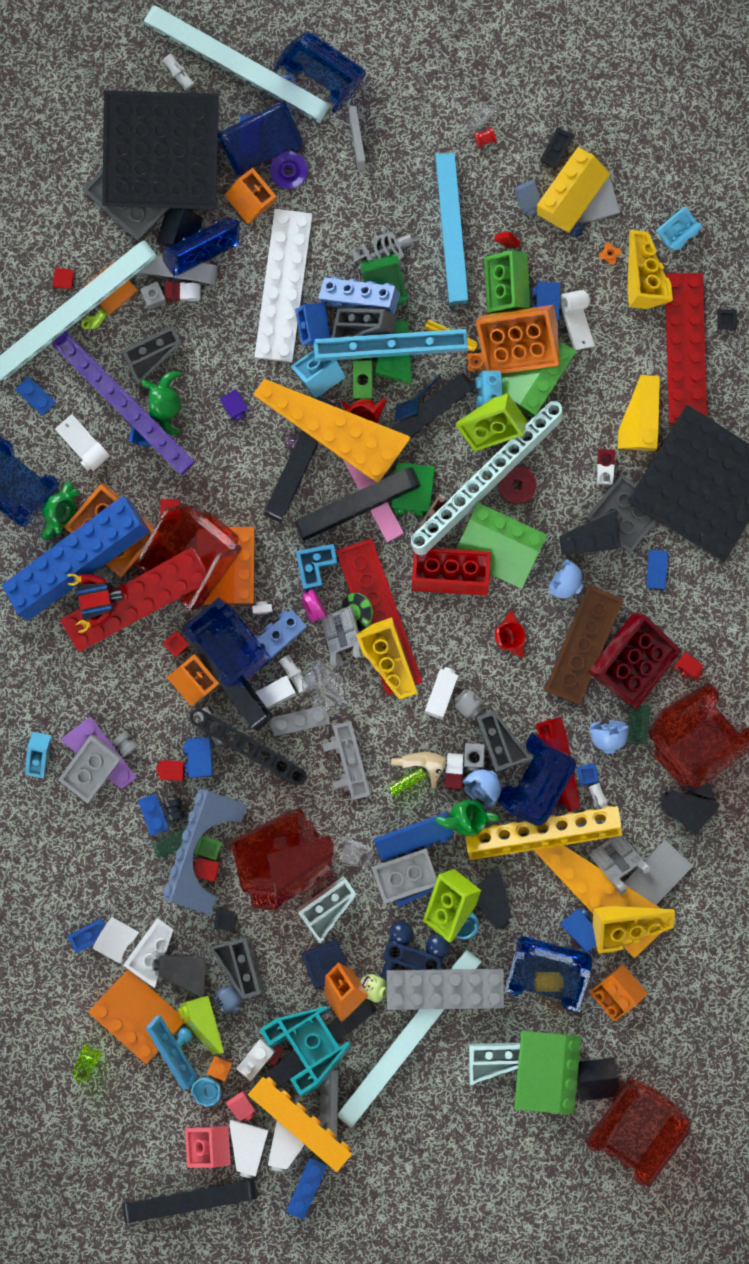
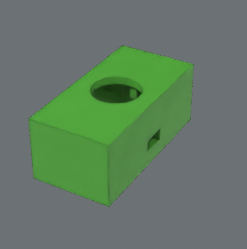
(362, 391)

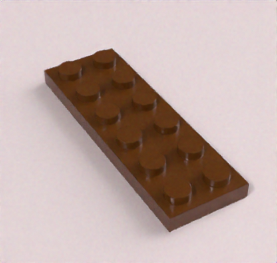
(583, 644)

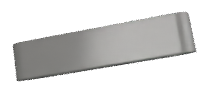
(200, 274)

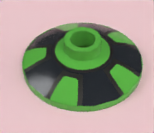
(361, 607)

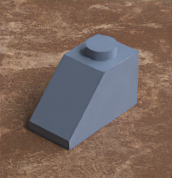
(527, 197)

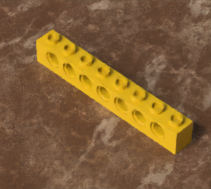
(553, 836)

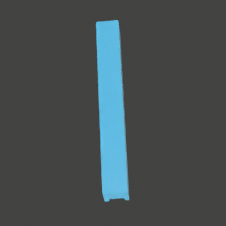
(451, 229)
(390, 345)

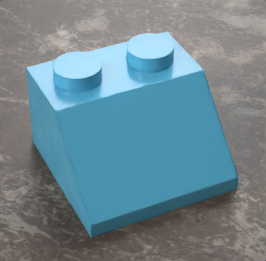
(317, 375)

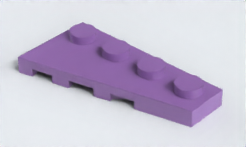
(122, 774)

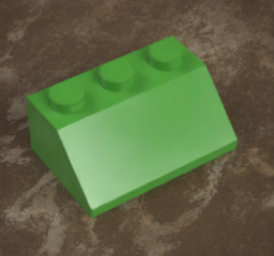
(507, 281)

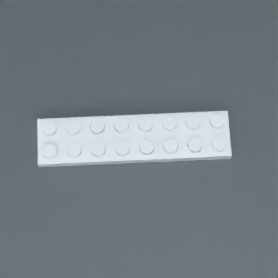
(283, 285)

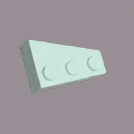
(326, 907)
(491, 1060)

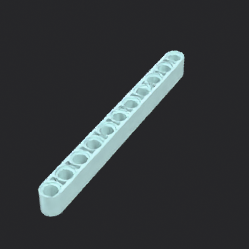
(237, 63)
(75, 308)
(485, 486)
(396, 1054)

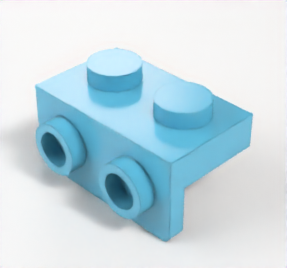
(678, 229)
(488, 386)

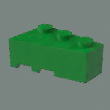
(396, 367)

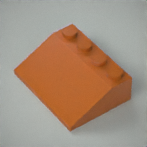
(519, 339)
(97, 502)
(238, 582)
(129, 1009)

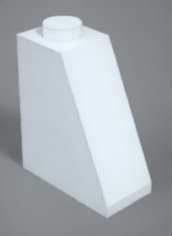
(276, 692)
(441, 693)
(247, 1146)
(283, 1149)

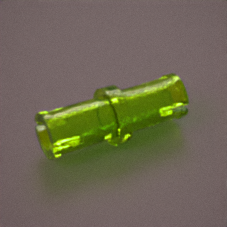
(407, 781)

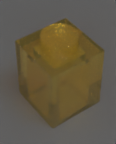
(548, 981)

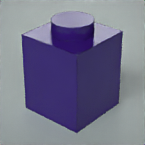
(234, 405)

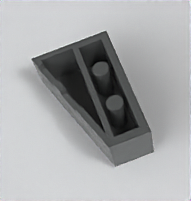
(363, 322)
(150, 353)
(500, 743)
(241, 966)

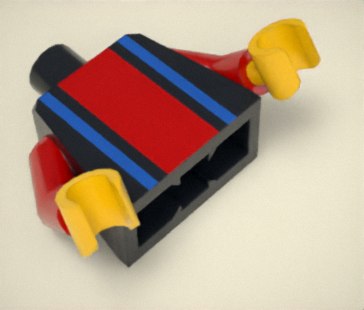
(96, 599)

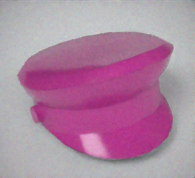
(313, 606)

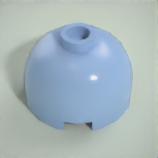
(566, 581)
(609, 736)
(483, 785)

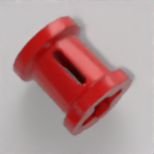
(485, 137)

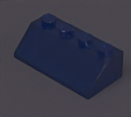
(201, 246)

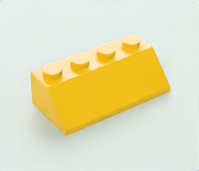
(572, 190)

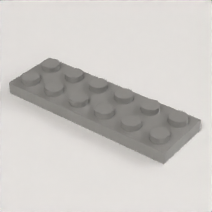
(445, 989)

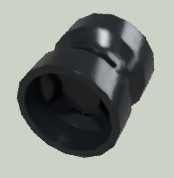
(174, 809)

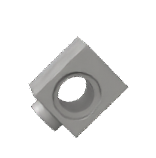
(153, 295)
(476, 748)

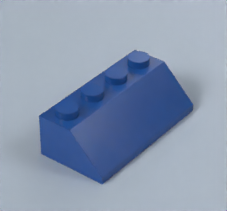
(412, 837)

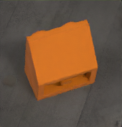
(250, 196)
(193, 679)
(343, 991)
(618, 992)

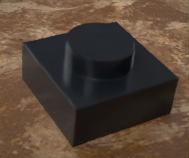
(726, 319)
(224, 920)

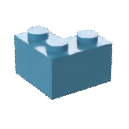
(311, 561)

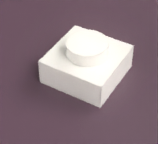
(262, 608)

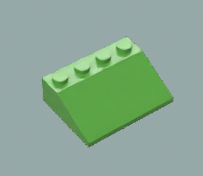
(532, 387)
(509, 541)
(547, 1072)

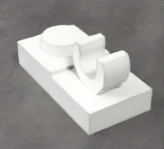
(255, 1059)

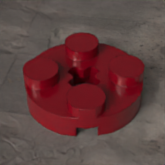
(527, 489)

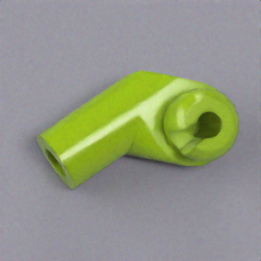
(94, 321)

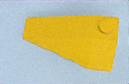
(646, 277)
(641, 418)
(384, 651)
(622, 925)

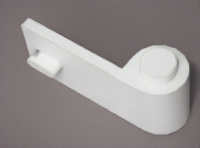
(573, 308)
(82, 443)

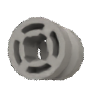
(125, 744)

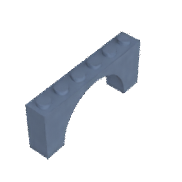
(183, 885)

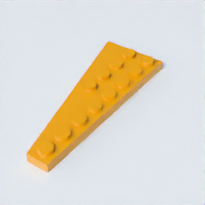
(353, 438)
(593, 886)

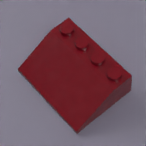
(635, 660)

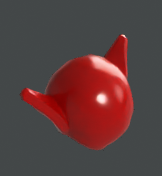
(366, 408)
(511, 635)

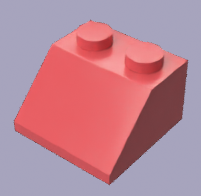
(207, 1147)

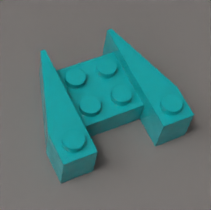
(312, 1044)

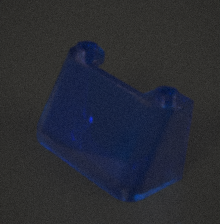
(260, 138)
(20, 488)
(227, 642)
(540, 784)
(540, 956)

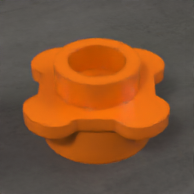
(611, 259)
(471, 359)

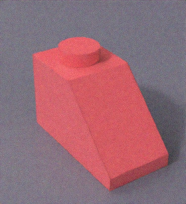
(241, 1106)

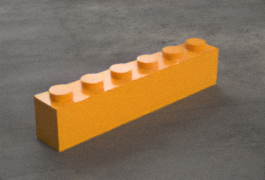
(300, 1124)

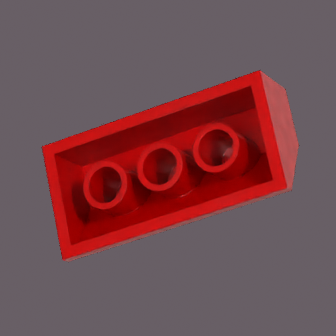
(451, 571)

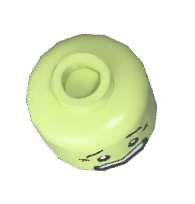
(375, 987)

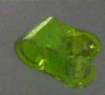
(86, 1061)

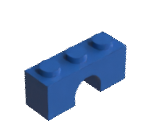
(306, 1187)

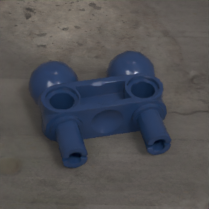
(411, 957)

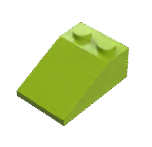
(493, 423)
(451, 904)
(201, 1021)

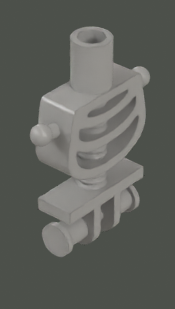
(398, 244)

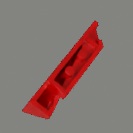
(555, 733)

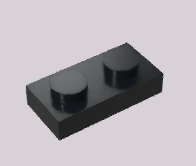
(556, 148)

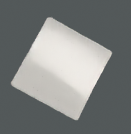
(114, 939)

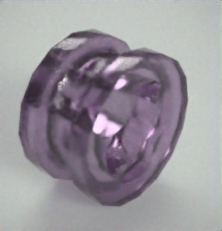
(291, 441)

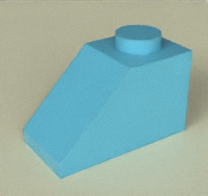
(37, 754)

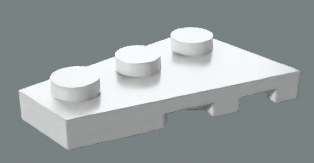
(153, 943)

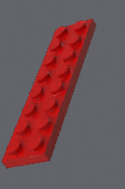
(685, 345)
(366, 576)
(142, 597)

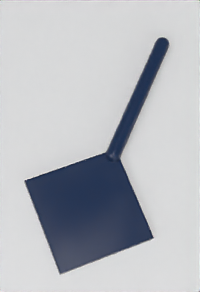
(411, 407)

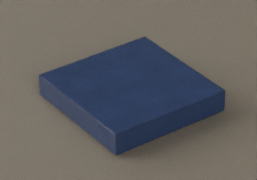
(322, 960)

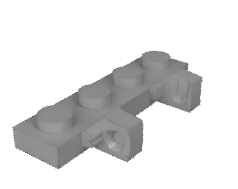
(354, 777)

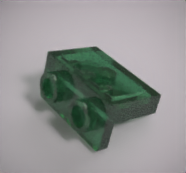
(638, 725)

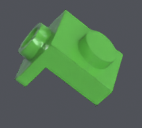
(208, 847)

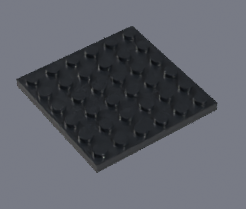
(160, 149)
(698, 484)

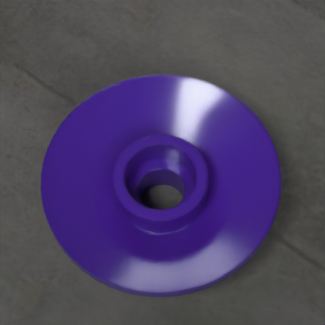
(288, 160)

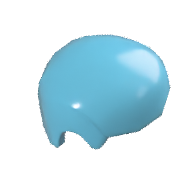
(470, 928)
(212, 1088)

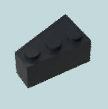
(592, 536)

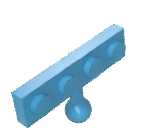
(171, 1050)

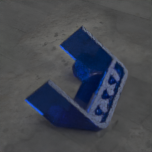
(324, 65)

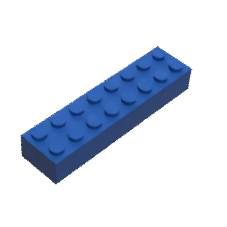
(77, 554)

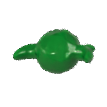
(164, 402)
(59, 510)
(467, 818)

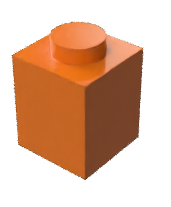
(219, 1068)

